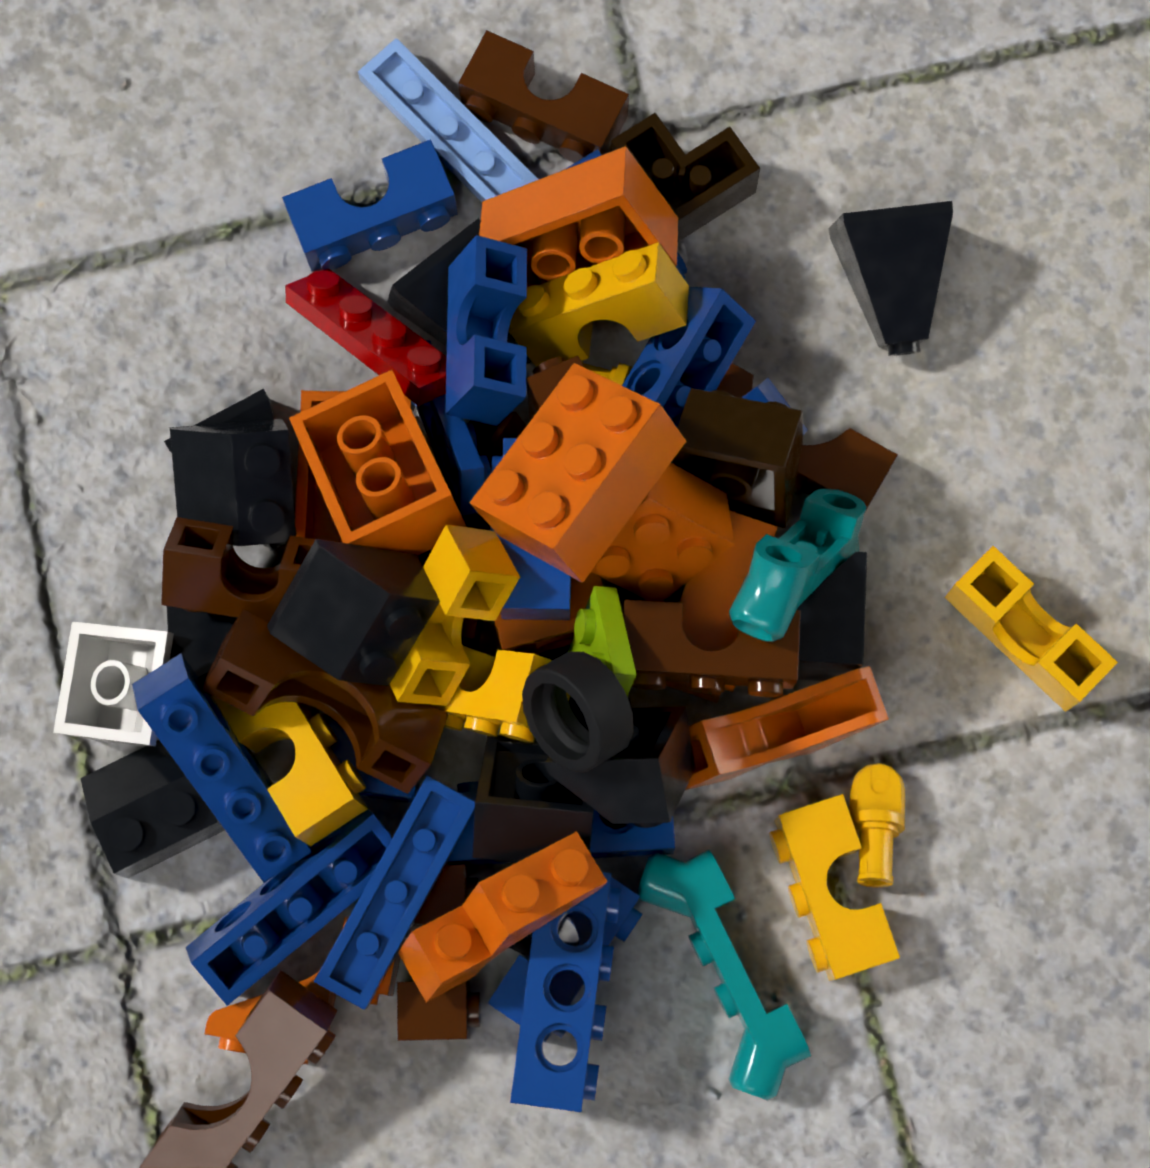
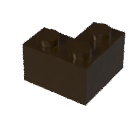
(695, 183)

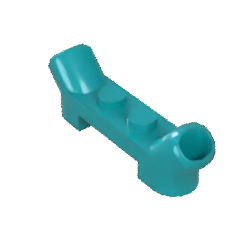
(795, 564)
(769, 1039)

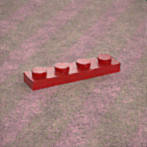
(370, 333)

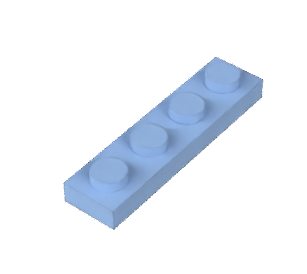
(438, 115)

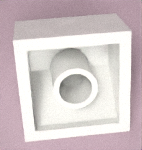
(98, 682)

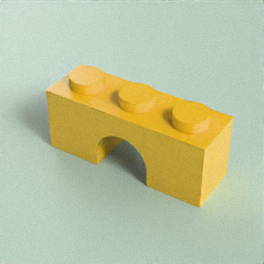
(633, 289)
(471, 581)
(1054, 656)
(492, 694)
(319, 789)
(843, 937)

